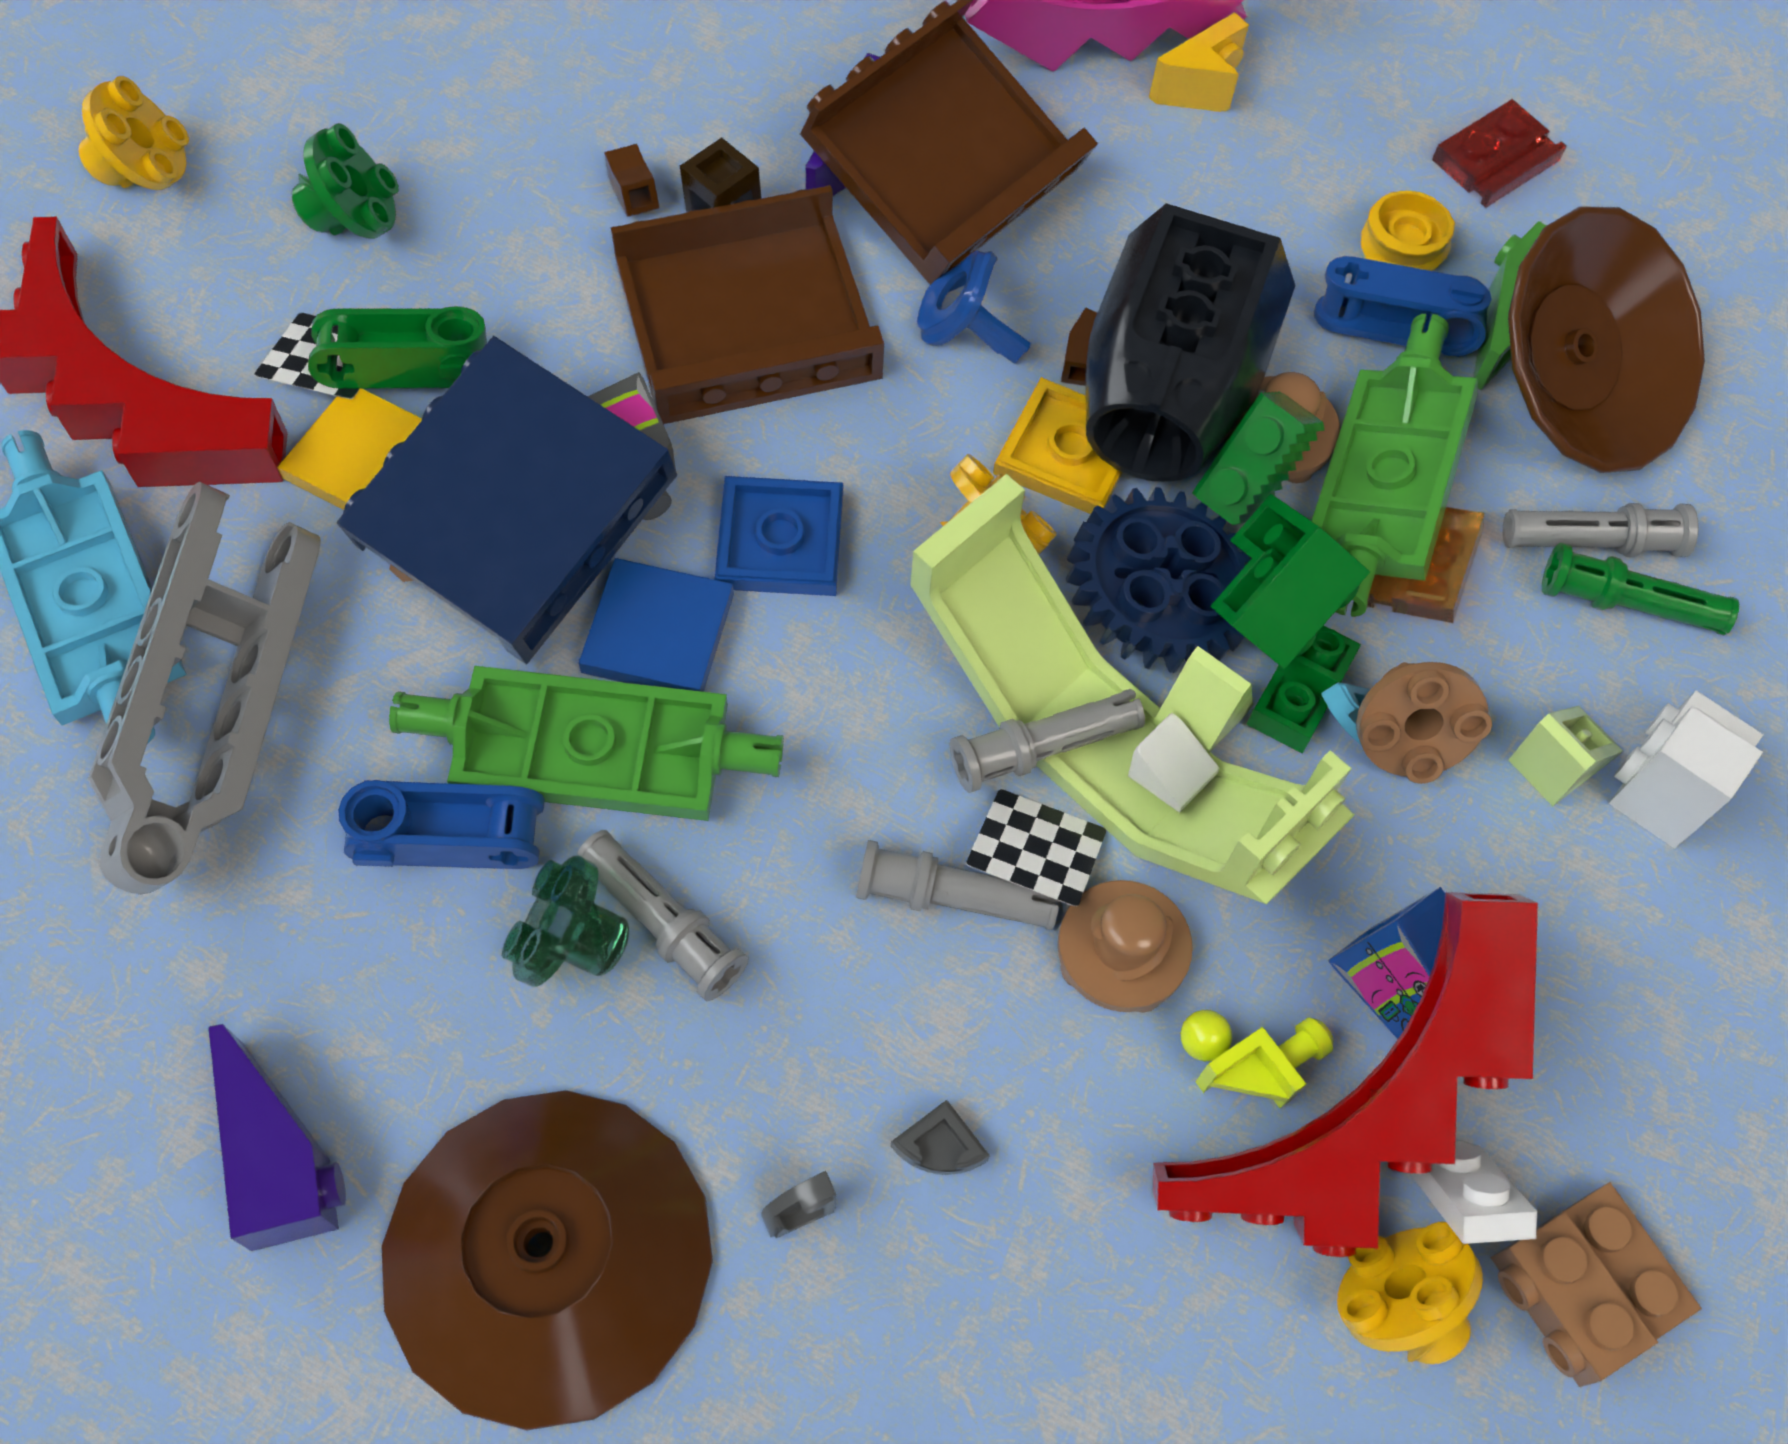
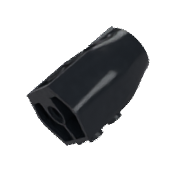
(1182, 341)

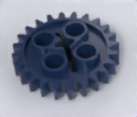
(1175, 564)

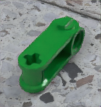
(394, 346)

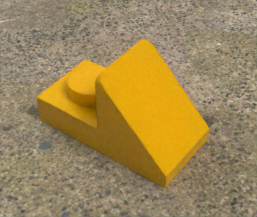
(1202, 68)

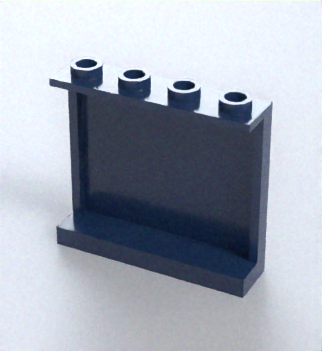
(509, 496)

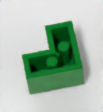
(1289, 584)

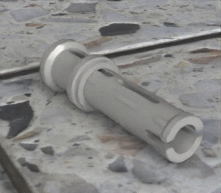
(1627, 530)
(1020, 745)
(925, 882)
(679, 932)

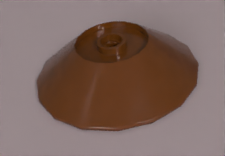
(1606, 339)
(556, 1331)

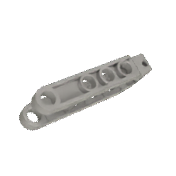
(147, 838)

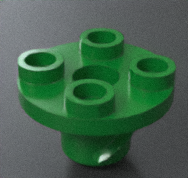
(344, 186)

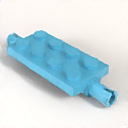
(71, 580)

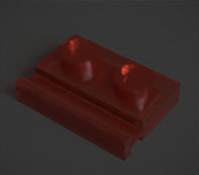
(1498, 152)

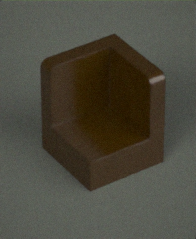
(719, 177)

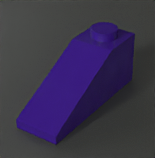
(272, 1166)

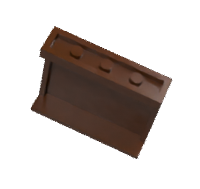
(940, 141)
(745, 305)

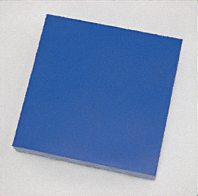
(780, 535)
(656, 627)

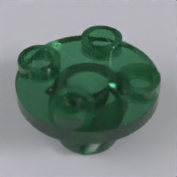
(565, 926)

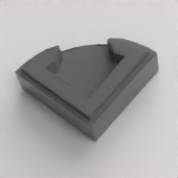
(940, 1143)
(800, 1205)

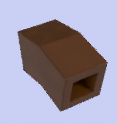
(631, 180)
(1076, 350)

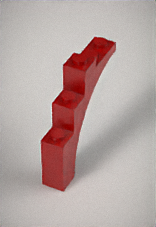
(155, 426)
(1326, 1175)

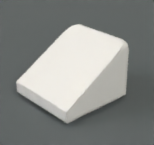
(1172, 763)

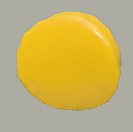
(1408, 230)

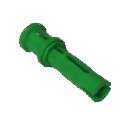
(1612, 584)

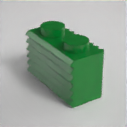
(1258, 456)

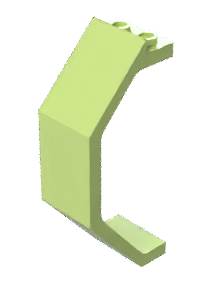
(1036, 660)

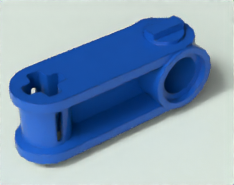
(1389, 296)
(441, 825)

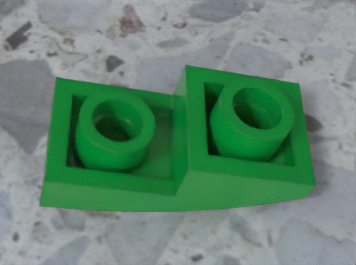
(1293, 698)

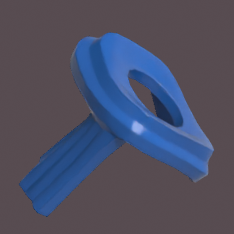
(966, 311)

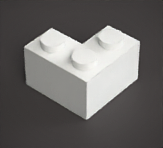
(1686, 768)

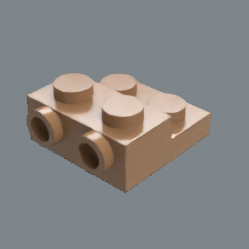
(1594, 1286)

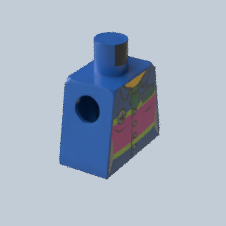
(1394, 960)

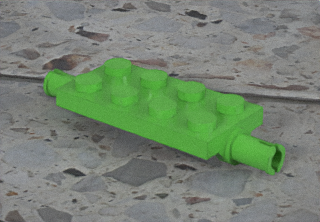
(1397, 461)
(589, 740)

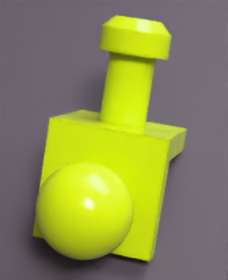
(1256, 1063)

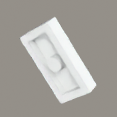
(1478, 1198)

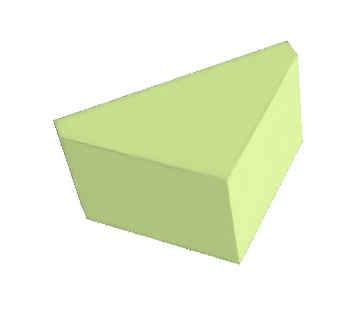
(1208, 698)
(1563, 753)

